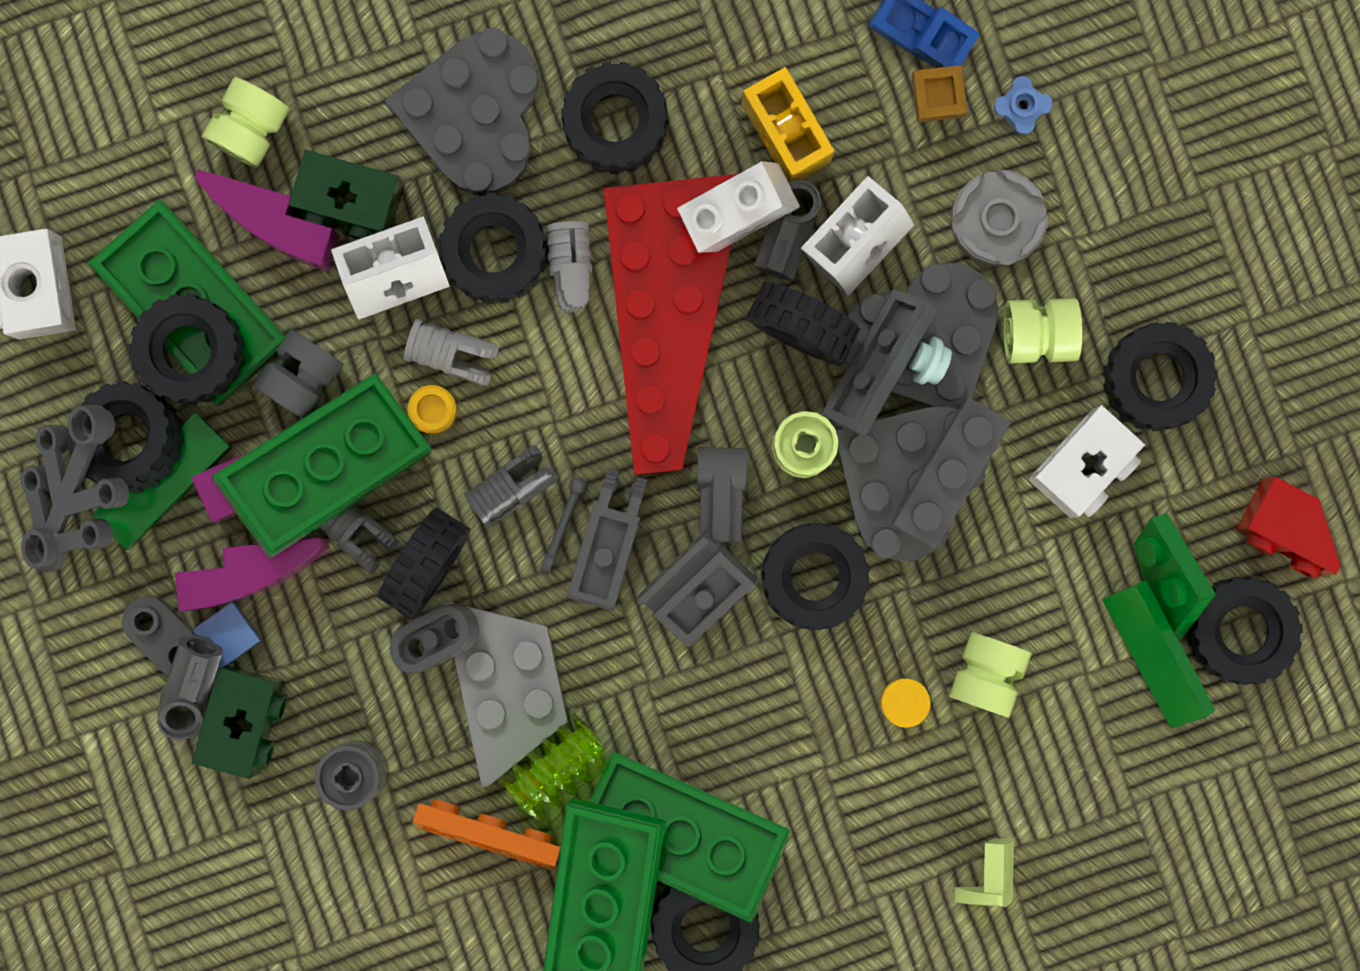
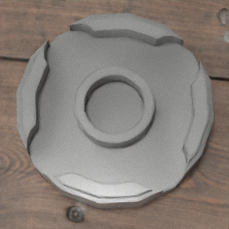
(999, 218)

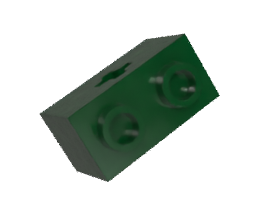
(326, 177)
(220, 741)

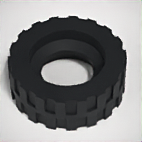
(607, 81)
(485, 212)
(160, 322)
(803, 323)
(1187, 350)
(162, 443)
(423, 563)
(852, 576)
(1281, 639)
(680, 956)

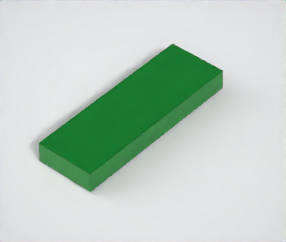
(200, 452)
(1158, 654)

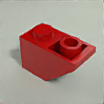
(1291, 524)

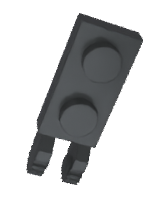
(606, 546)

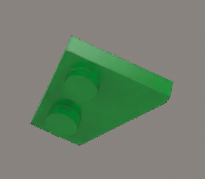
(1172, 574)

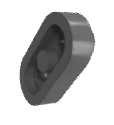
(163, 636)
(437, 636)

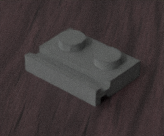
(697, 589)

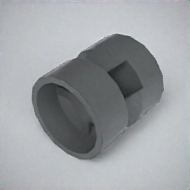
(298, 374)
(351, 775)

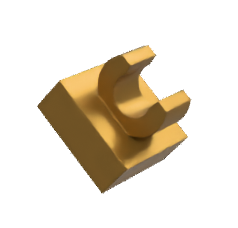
(939, 93)

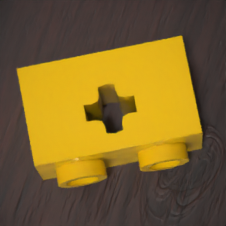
(787, 125)

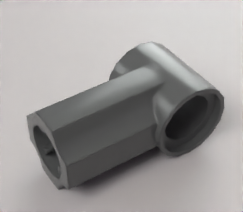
(784, 237)
(721, 483)
(188, 686)

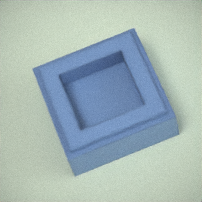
(230, 631)

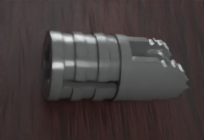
(501, 495)
(347, 527)

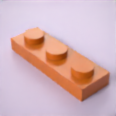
(487, 833)

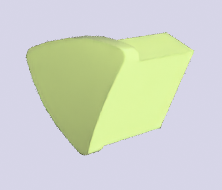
(997, 877)

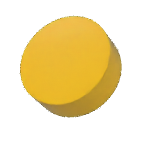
(432, 409)
(905, 702)

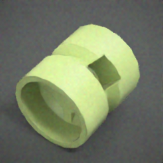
(245, 122)
(1042, 330)
(804, 444)
(990, 674)

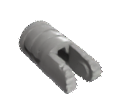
(570, 263)
(441, 348)

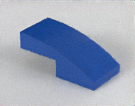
(924, 31)

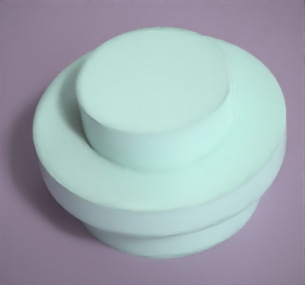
(930, 361)

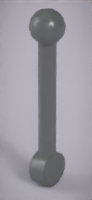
(577, 487)

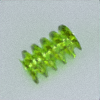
(556, 769)

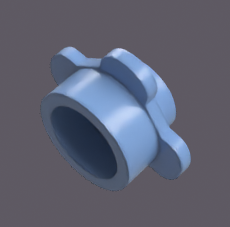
(1009, 108)

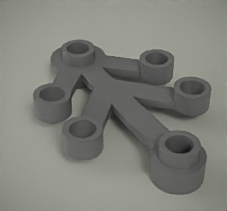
(46, 544)

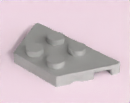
(509, 691)

